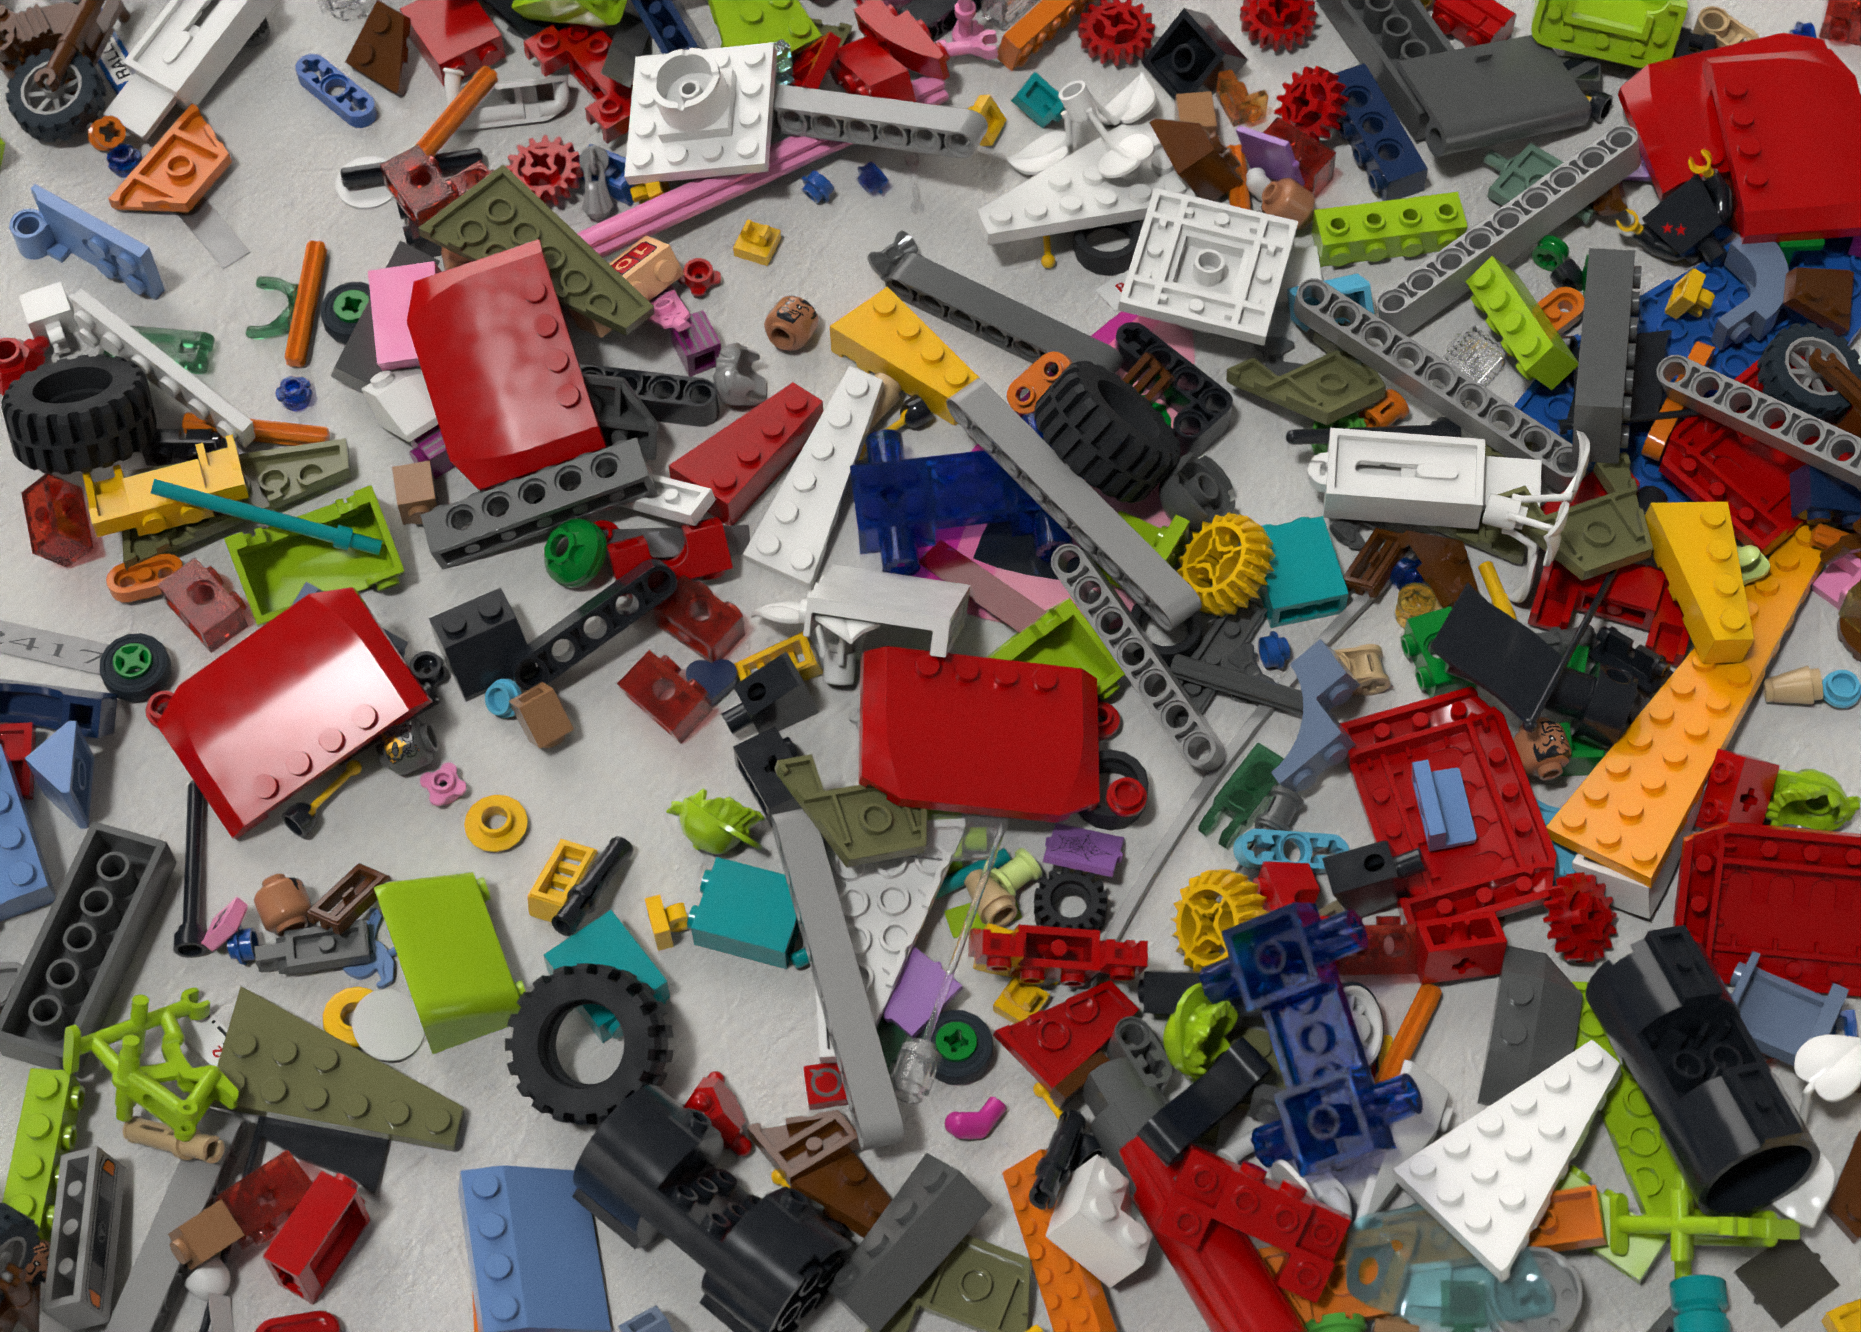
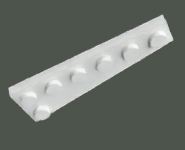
(103, 328)
(806, 507)

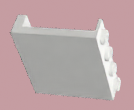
(890, 600)

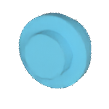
(1841, 689)
(498, 696)

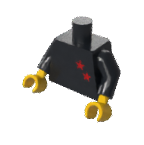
(1689, 220)

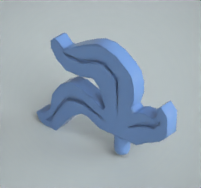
(380, 959)

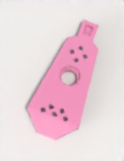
(669, 311)

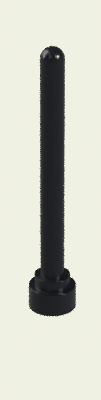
(1441, 427)
(191, 934)

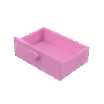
(390, 306)

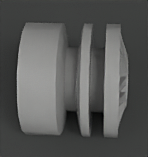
(1564, 1290)

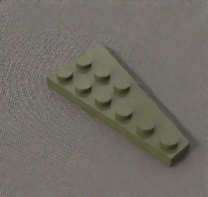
(507, 214)
(271, 480)
(315, 1079)

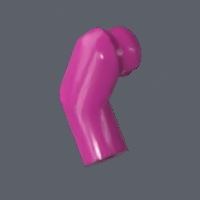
(975, 1124)

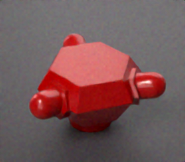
(19, 357)
(723, 1110)

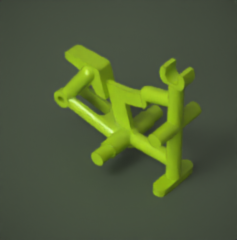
(142, 1083)
(1692, 1227)

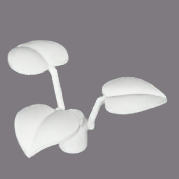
(1081, 107)
(1510, 514)
(840, 655)
(1834, 1070)

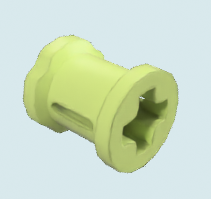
(1017, 872)

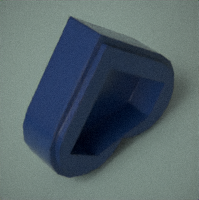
(715, 677)

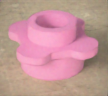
(448, 793)

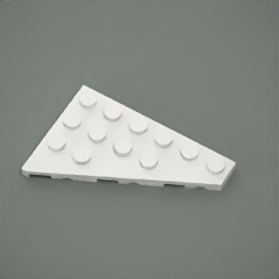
(1077, 196)
(884, 915)
(1500, 1167)

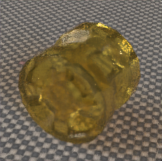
(1408, 599)

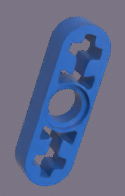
(341, 103)

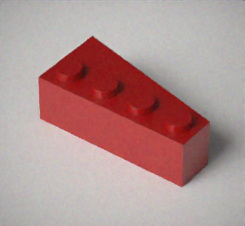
(750, 451)

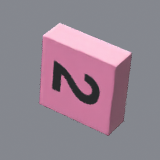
(225, 924)

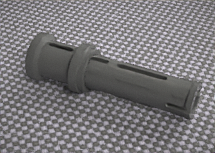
(1275, 817)

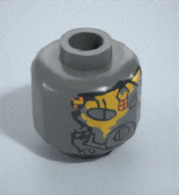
(407, 746)

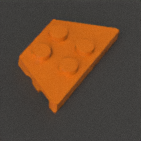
(175, 169)
(1335, 1295)

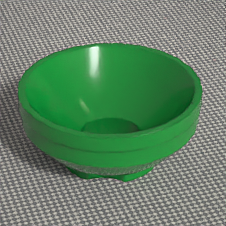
(584, 553)

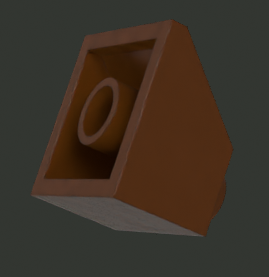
(1199, 157)

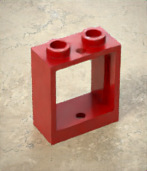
(317, 1236)

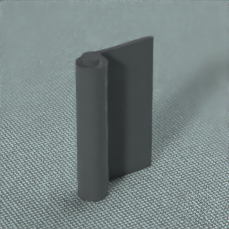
(1494, 94)

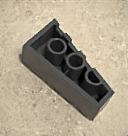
(908, 1242)

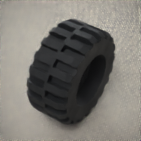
(79, 414)
(1107, 432)
(536, 1035)

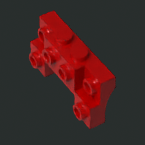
(586, 54)
(1635, 598)
(1057, 954)
(1261, 1208)

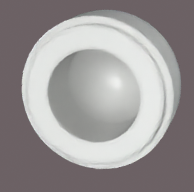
(209, 1278)

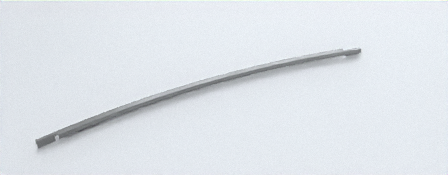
(1212, 779)

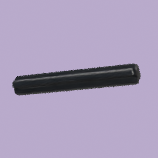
(447, 161)

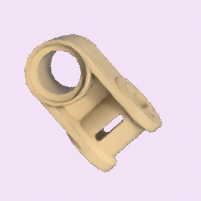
(1725, 27)
(1366, 667)

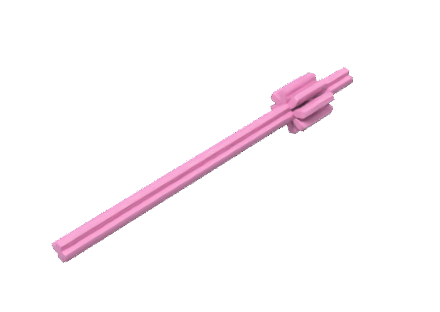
(710, 192)

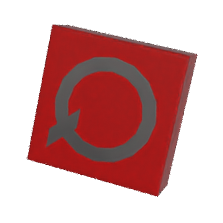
(824, 1086)

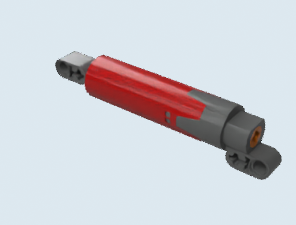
(1226, 1271)

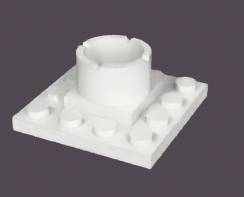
(701, 113)
(1208, 266)

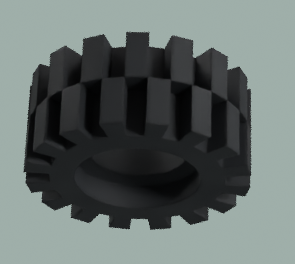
(1074, 884)

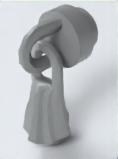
(596, 200)

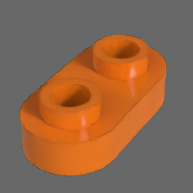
(1563, 298)
(1036, 380)
(142, 576)

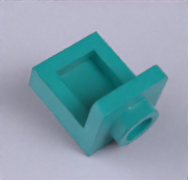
(1039, 100)

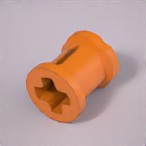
(114, 126)
(1384, 412)

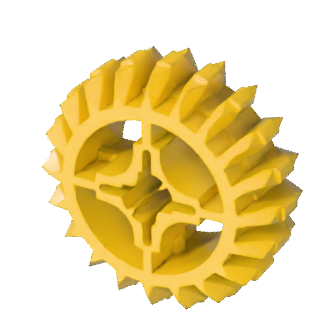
(1232, 569)
(1203, 918)

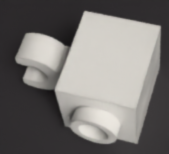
(50, 314)

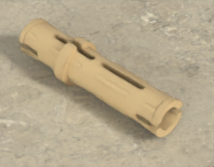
(162, 1137)

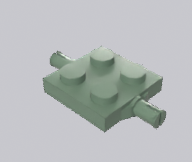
(1521, 173)

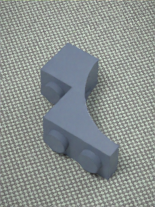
(1321, 738)

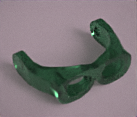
(283, 321)

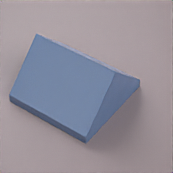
(65, 772)

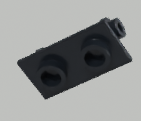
(168, 449)
(1618, 651)

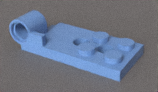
(66, 229)

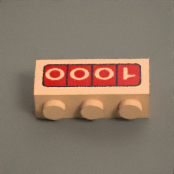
(648, 267)

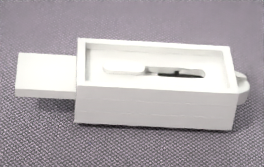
(183, 58)
(1414, 478)

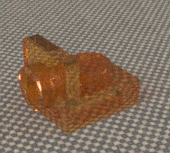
(1237, 103)

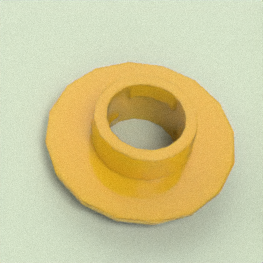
(501, 838)
(338, 1008)

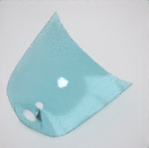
(1436, 1273)

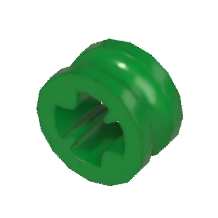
(1550, 252)

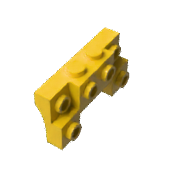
(127, 502)

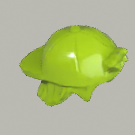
(1810, 800)
(715, 823)
(1197, 1032)

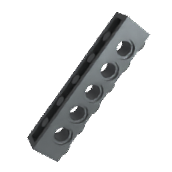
(527, 520)

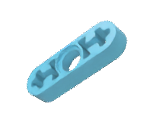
(1305, 841)

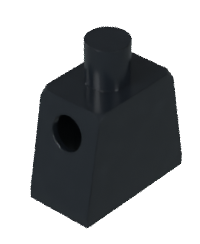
(771, 698)
(1372, 876)

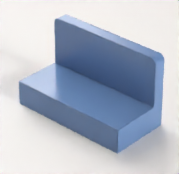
(1442, 806)

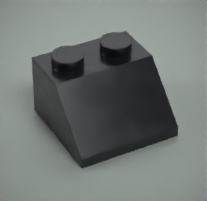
(1192, 55)
(479, 642)

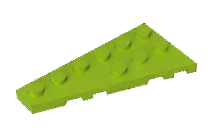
(763, 22)
(1631, 1127)

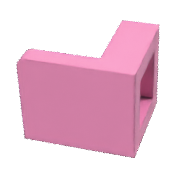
(1838, 579)

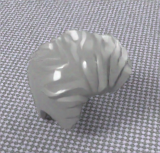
(735, 378)

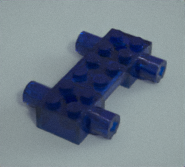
(906, 500)
(1311, 1038)

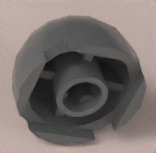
(1196, 491)

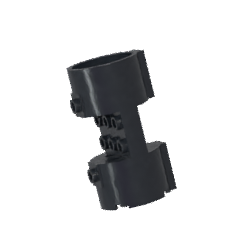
(1702, 1075)
(658, 1174)

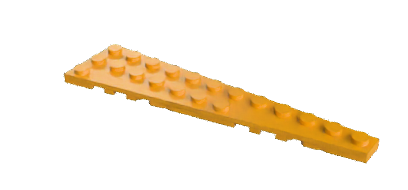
(1657, 768)

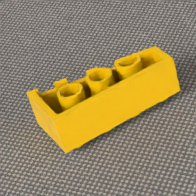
(894, 341)
(1704, 574)

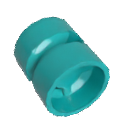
(1699, 1304)

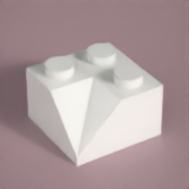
(1096, 1222)

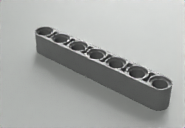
(993, 315)

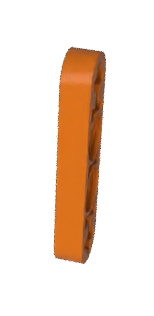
(1661, 430)

